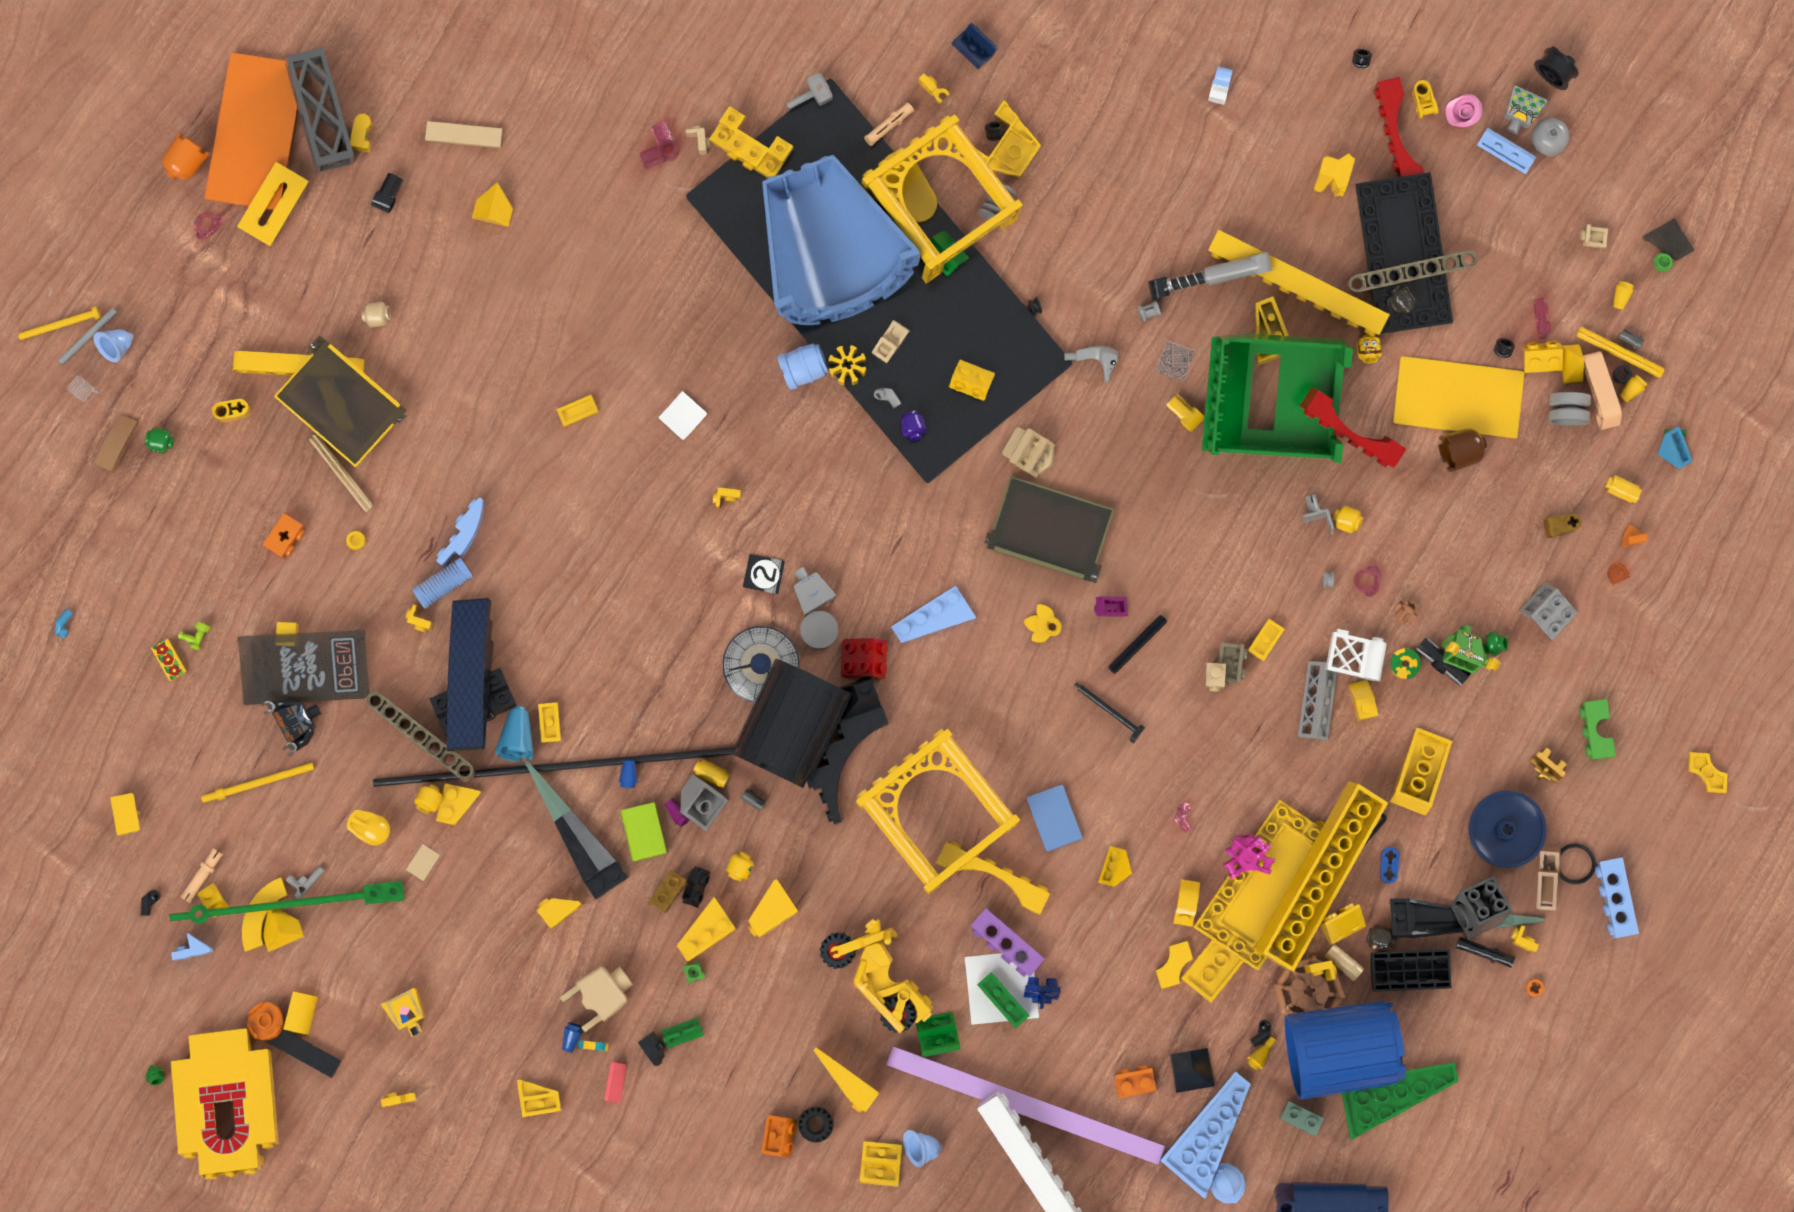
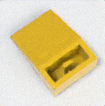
(1344, 924)

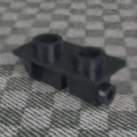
(694, 895)

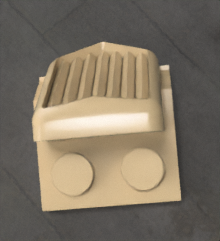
(1030, 451)

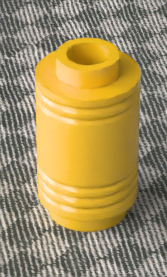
(1623, 489)
(711, 773)

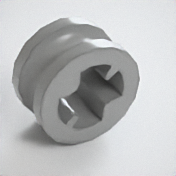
(1328, 579)

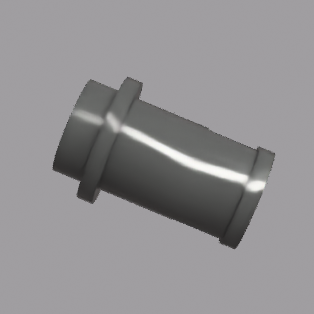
(1631, 339)
(752, 799)

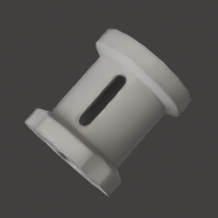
(1149, 311)

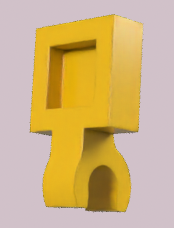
(929, 85)

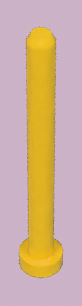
(94, 313)

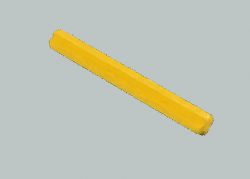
(1620, 352)

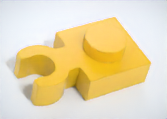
(393, 1099)

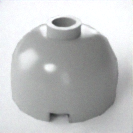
(1550, 137)

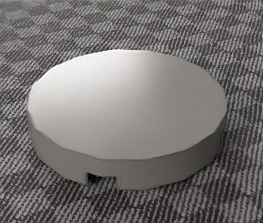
(819, 629)

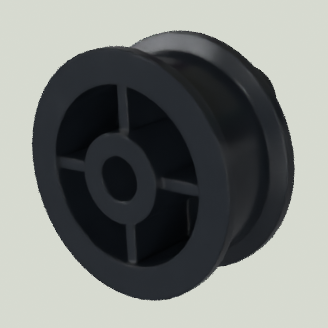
(1556, 68)

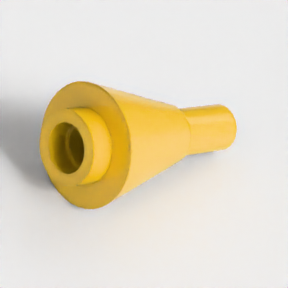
(1259, 1057)

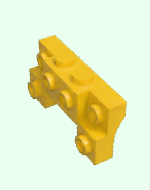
(746, 149)

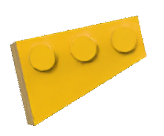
(1268, 322)
(706, 931)

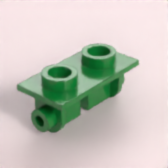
(682, 1033)

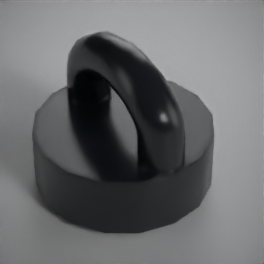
(1361, 58)
(994, 131)
(1504, 348)

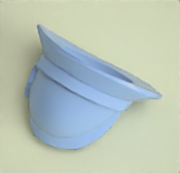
(113, 343)
(920, 1147)
(1228, 1184)

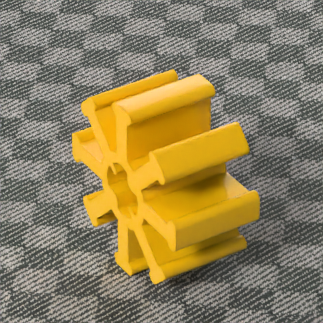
(849, 359)

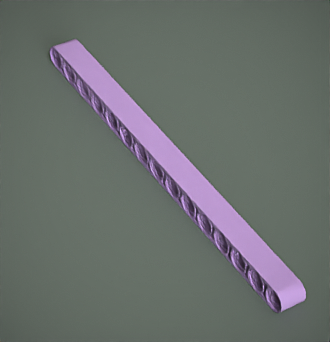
(1027, 1105)

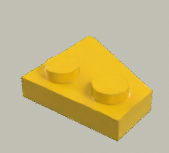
(455, 803)

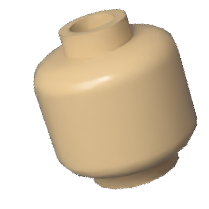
(376, 314)

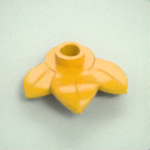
(1040, 622)

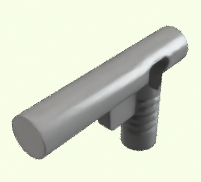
(304, 882)

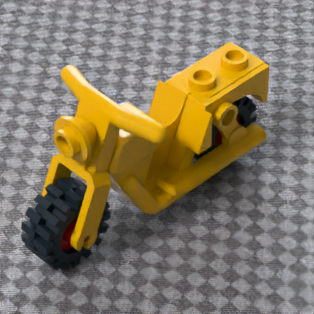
(873, 976)

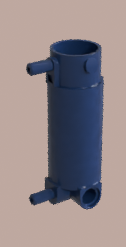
(1330, 1197)

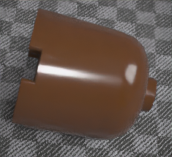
(1462, 448)

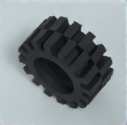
(827, 1124)

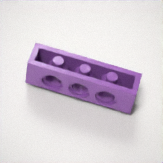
(1033, 958)

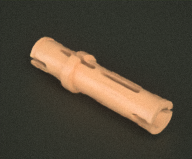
(905, 111)
(201, 875)

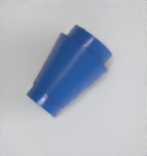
(628, 774)
(572, 1034)

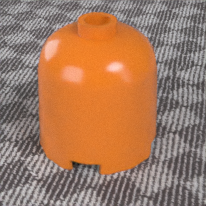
(183, 158)

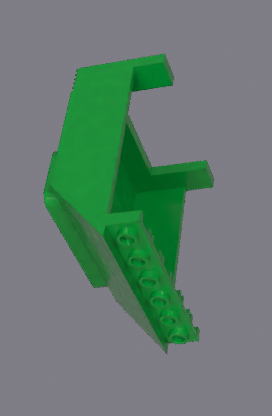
(1303, 365)

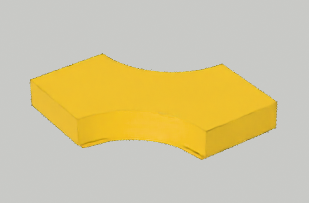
(1713, 779)
(1178, 956)

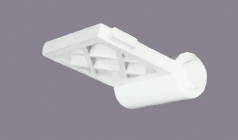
(1371, 656)

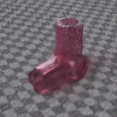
(664, 140)

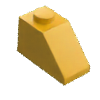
(1363, 700)
(557, 910)

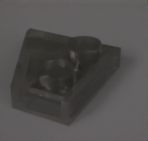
(1670, 239)

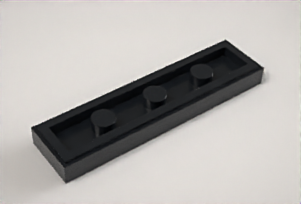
(306, 1053)

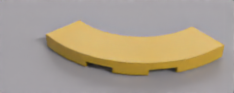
(253, 921)

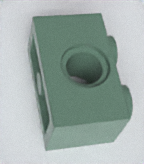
(1301, 1118)

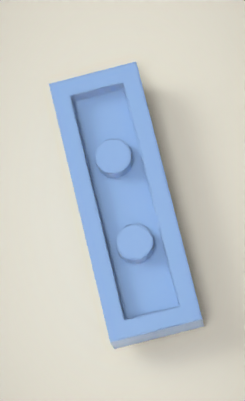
(1506, 150)

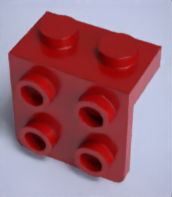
(864, 658)

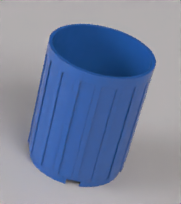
(1344, 1049)

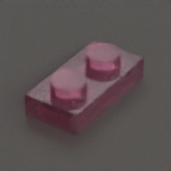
(1540, 311)

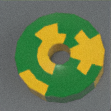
(1401, 671)

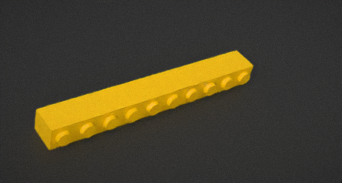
(1304, 286)

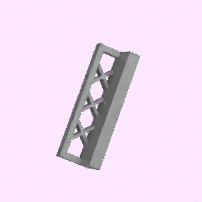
(1322, 701)

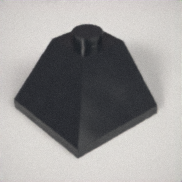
(863, 697)
(1191, 1070)

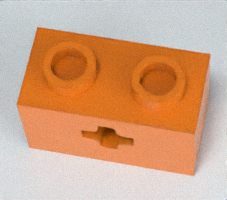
(285, 526)

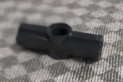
(1435, 655)

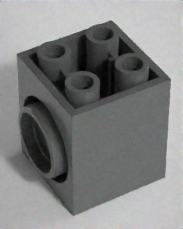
(1481, 907)

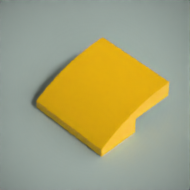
(880, 1164)

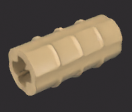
(1344, 962)

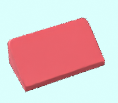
(615, 1082)

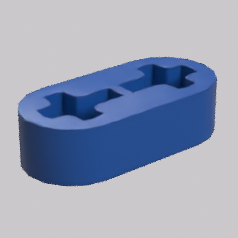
(1384, 865)

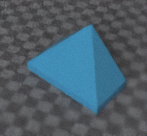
(1675, 449)

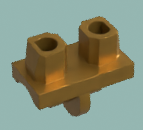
(1546, 768)

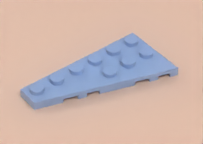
(1202, 1145)

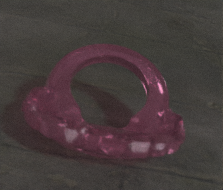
(202, 234)
(1373, 571)

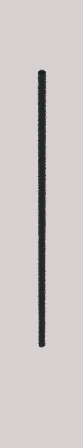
(556, 766)

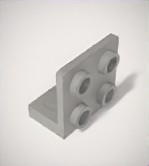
(1549, 610)

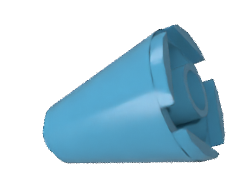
(516, 737)

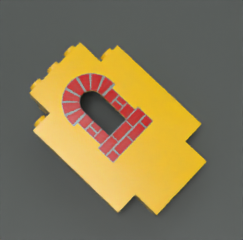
(224, 1071)

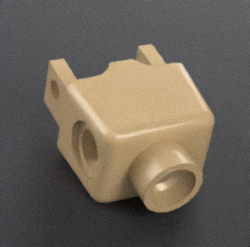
(601, 993)

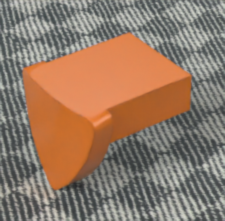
(1633, 537)

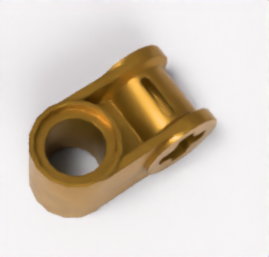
(1558, 525)

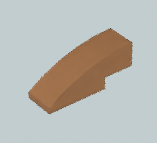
(116, 443)
(1548, 878)

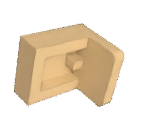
(703, 141)
(1594, 236)
(1215, 676)

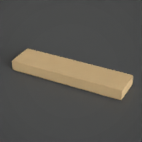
(464, 134)

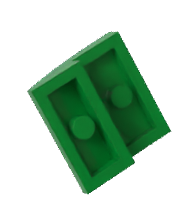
(938, 1034)

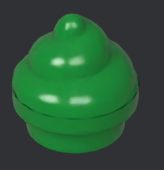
(154, 1075)

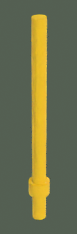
(221, 793)

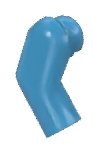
(60, 624)

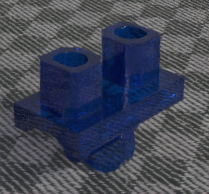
(1042, 994)

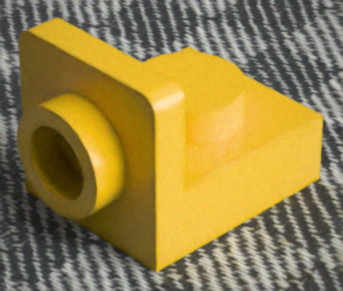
(729, 494)
(1526, 943)
(1320, 968)

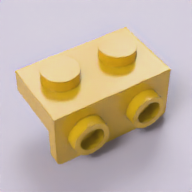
(1543, 357)
(971, 380)

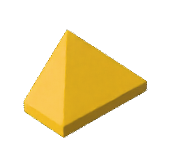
(1572, 364)
(1115, 867)

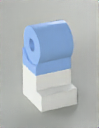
(1220, 85)

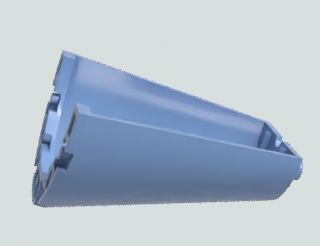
(831, 244)

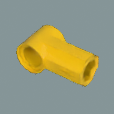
(1189, 416)

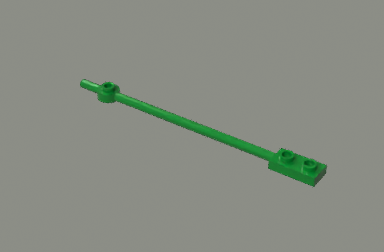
(372, 894)

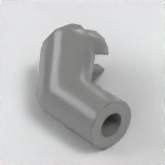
(889, 395)

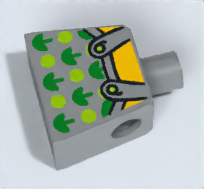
(1522, 109)

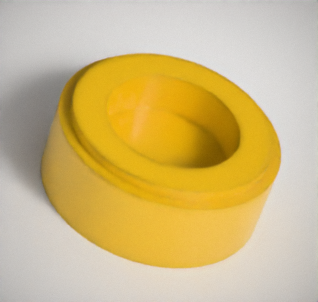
(355, 540)

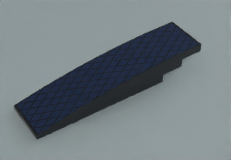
(469, 674)

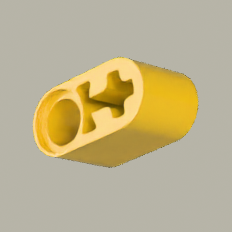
(235, 404)

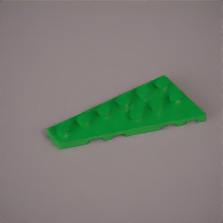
(1377, 1105)

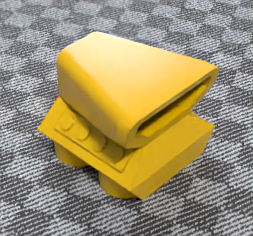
(1334, 174)

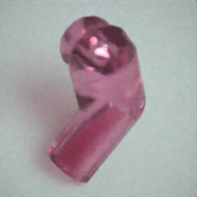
(1181, 816)

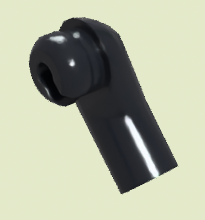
(148, 900)

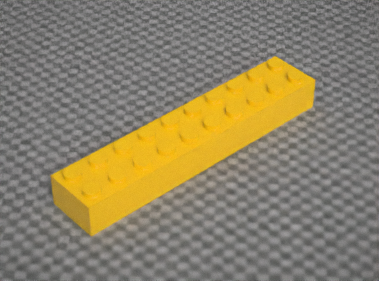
(1321, 876)

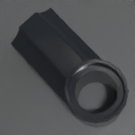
(385, 197)

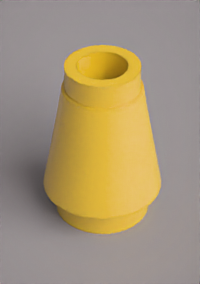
(1622, 294)
(1633, 388)

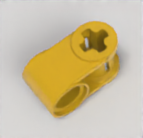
(1424, 103)

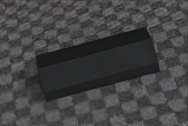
(1410, 970)

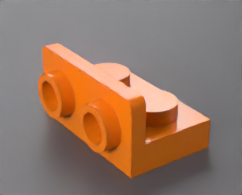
(1135, 1082)
(778, 1136)

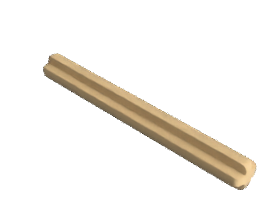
(341, 473)

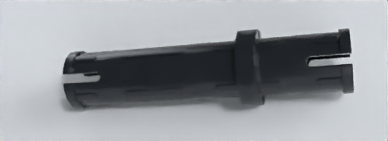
(1493, 955)

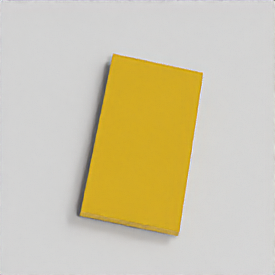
(1250, 900)

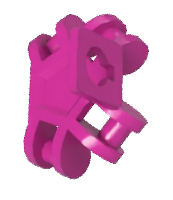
(1247, 857)

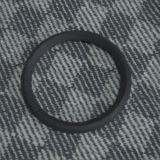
(1592, 868)

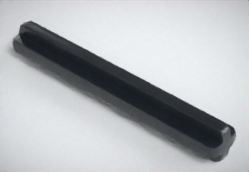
(1137, 644)

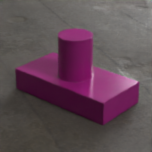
(1111, 606)

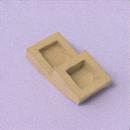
(890, 341)

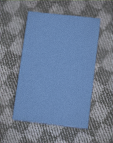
(1054, 818)

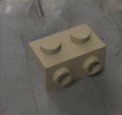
(1233, 657)

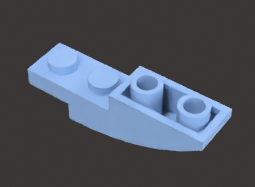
(468, 527)

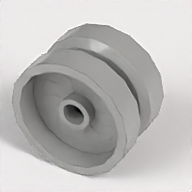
(1569, 408)

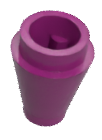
(673, 808)

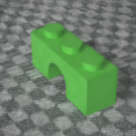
(1597, 746)

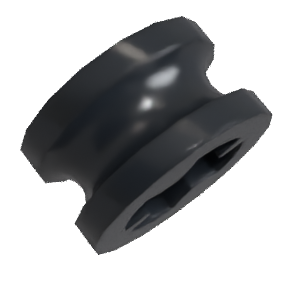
(1035, 306)
(1626, 369)

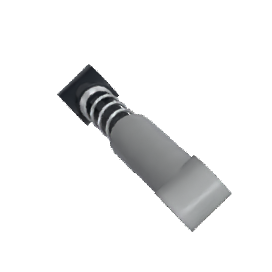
(1212, 275)

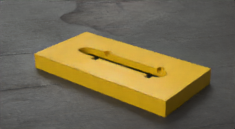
(295, 188)

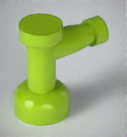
(195, 641)

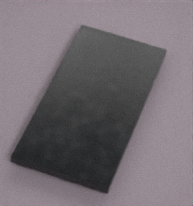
(1401, 229)

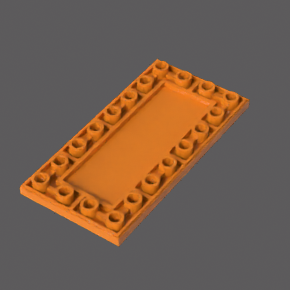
(252, 129)

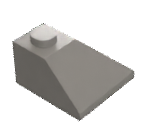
(701, 802)

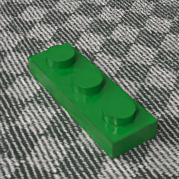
(1003, 1000)

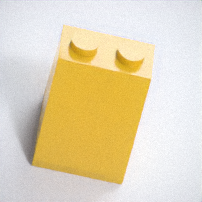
(772, 911)

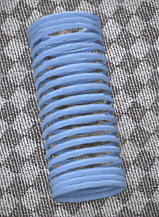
(465, 573)

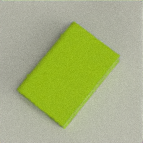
(643, 832)

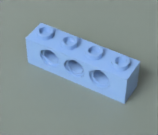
(1625, 906)

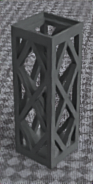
(304, 60)

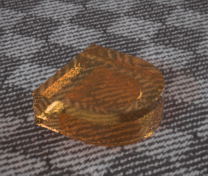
(1617, 572)

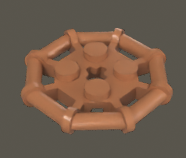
(1299, 984)

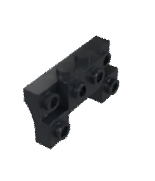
(499, 699)

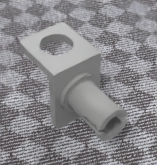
(1315, 513)

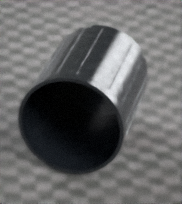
(791, 723)

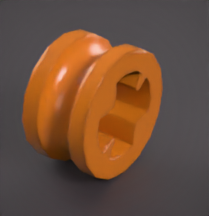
(1540, 991)

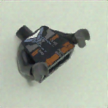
(294, 721)

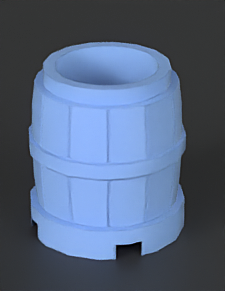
(803, 365)

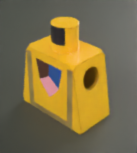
(406, 1011)

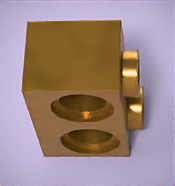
(668, 891)

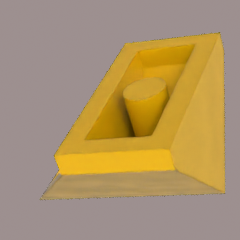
(493, 207)
(280, 929)

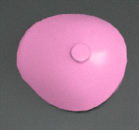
(1464, 111)

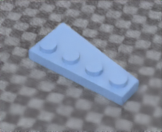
(942, 612)

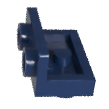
(975, 46)

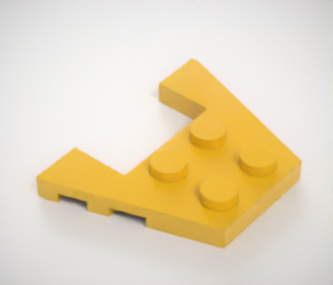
(1016, 146)

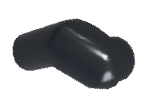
(1263, 1033)

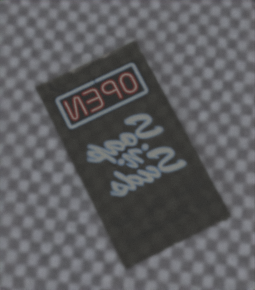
(304, 666)

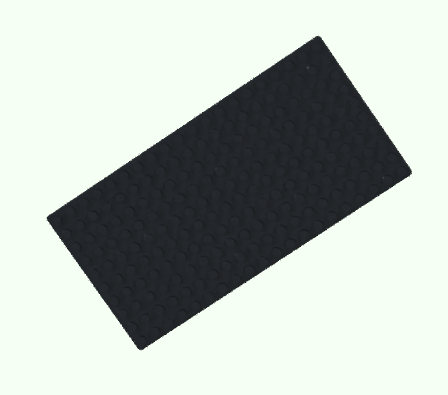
(949, 318)

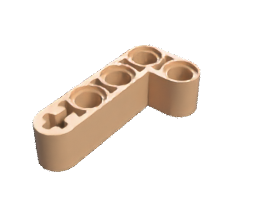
(1602, 390)

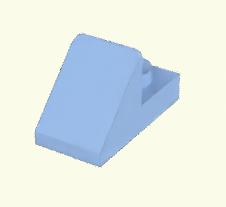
(197, 948)

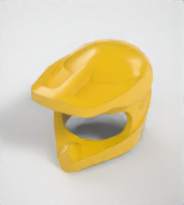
(369, 827)

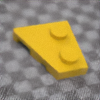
(537, 1099)

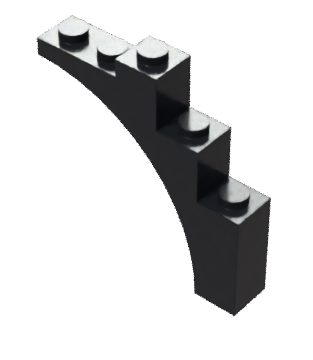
(837, 753)

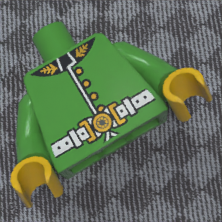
(1466, 651)

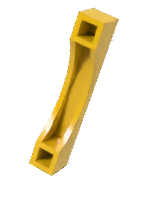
(1030, 896)

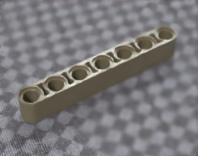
(1420, 266)
(415, 728)

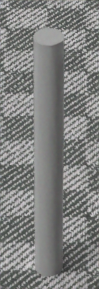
(87, 336)

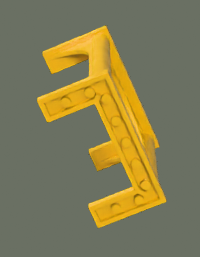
(948, 131)
(873, 805)

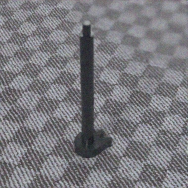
(1137, 730)

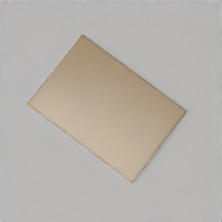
(423, 862)

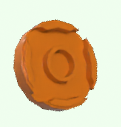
(265, 1021)

